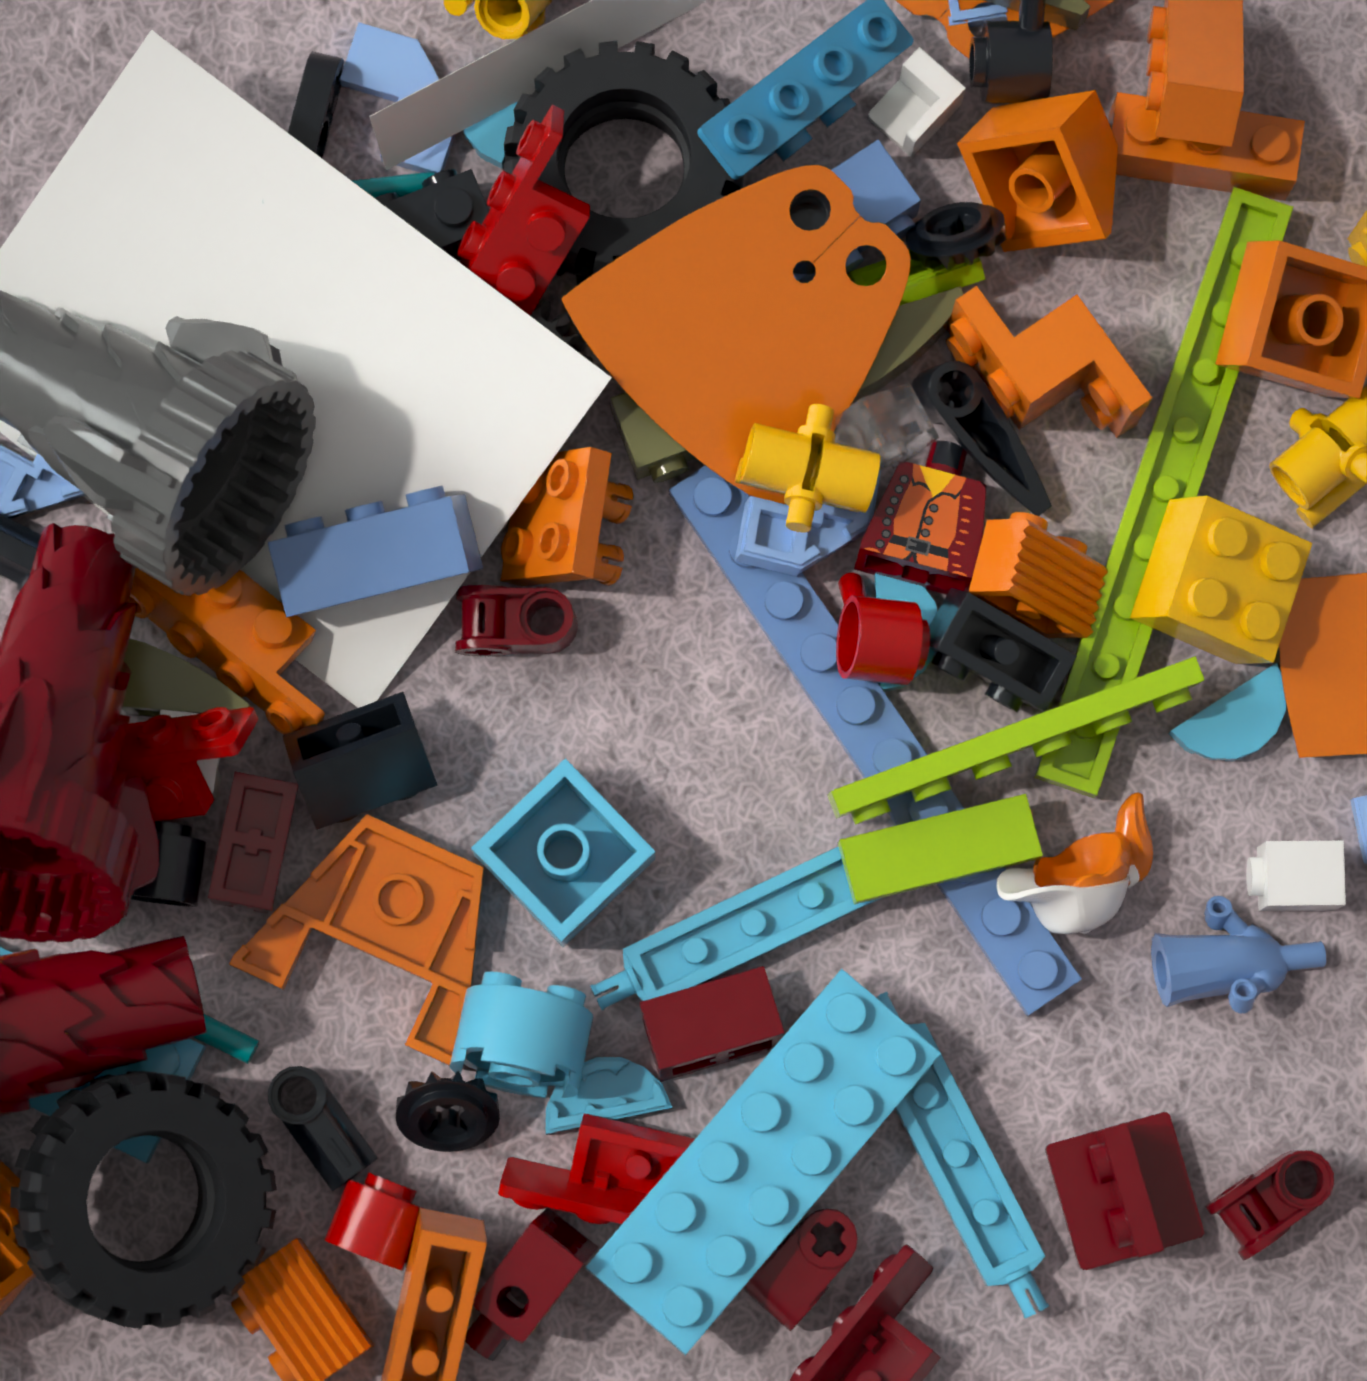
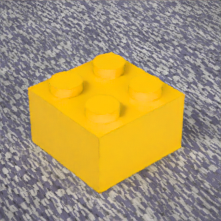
(1221, 580)

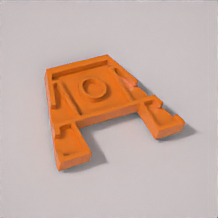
(395, 903)

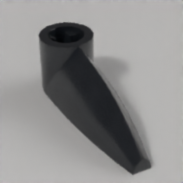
(982, 430)

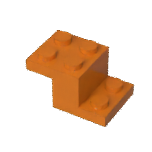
(1047, 363)

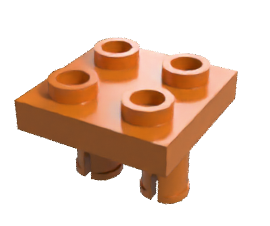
(559, 523)

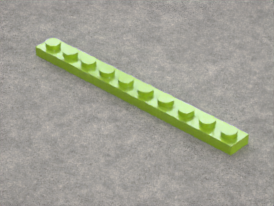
(1168, 469)

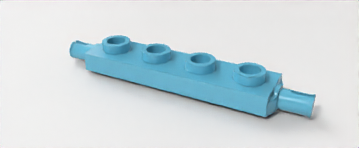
(734, 931)
(970, 1180)

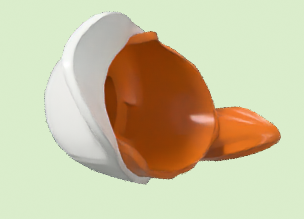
(1088, 878)

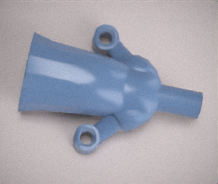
(1231, 964)

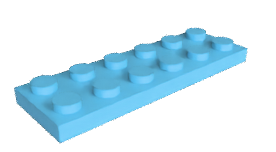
(762, 1161)

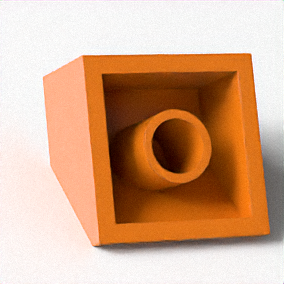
(1046, 169)

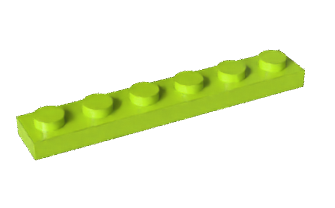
(1042, 732)

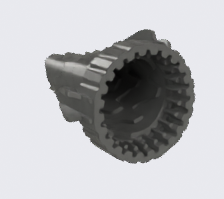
(176, 442)

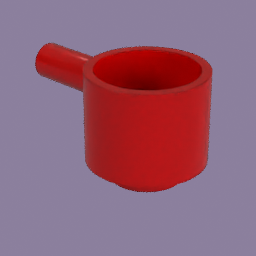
(879, 636)
(375, 1221)

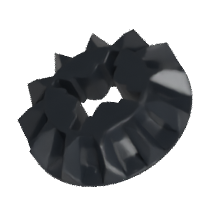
(956, 234)
(447, 1129)

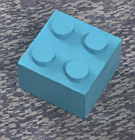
(564, 852)

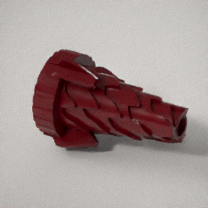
(68, 820)
(90, 1014)

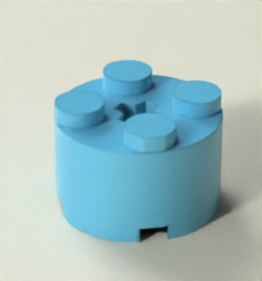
(523, 1036)

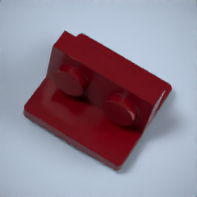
(1124, 1191)

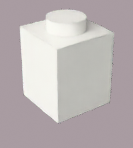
(1298, 875)

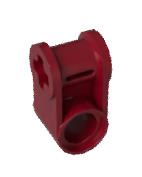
(509, 621)
(1270, 1202)
(797, 1275)

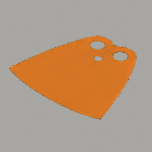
(721, 332)

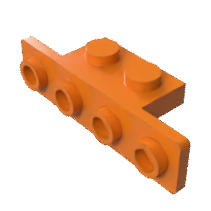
(239, 636)

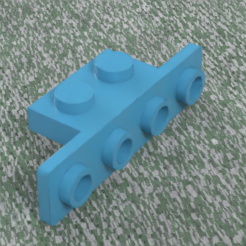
(805, 89)

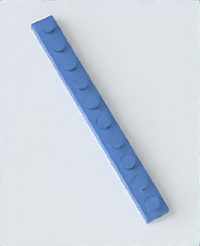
(870, 735)

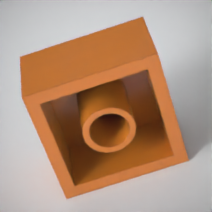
(1298, 320)

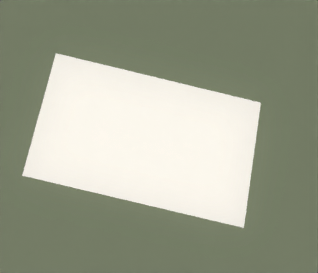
(411, 359)

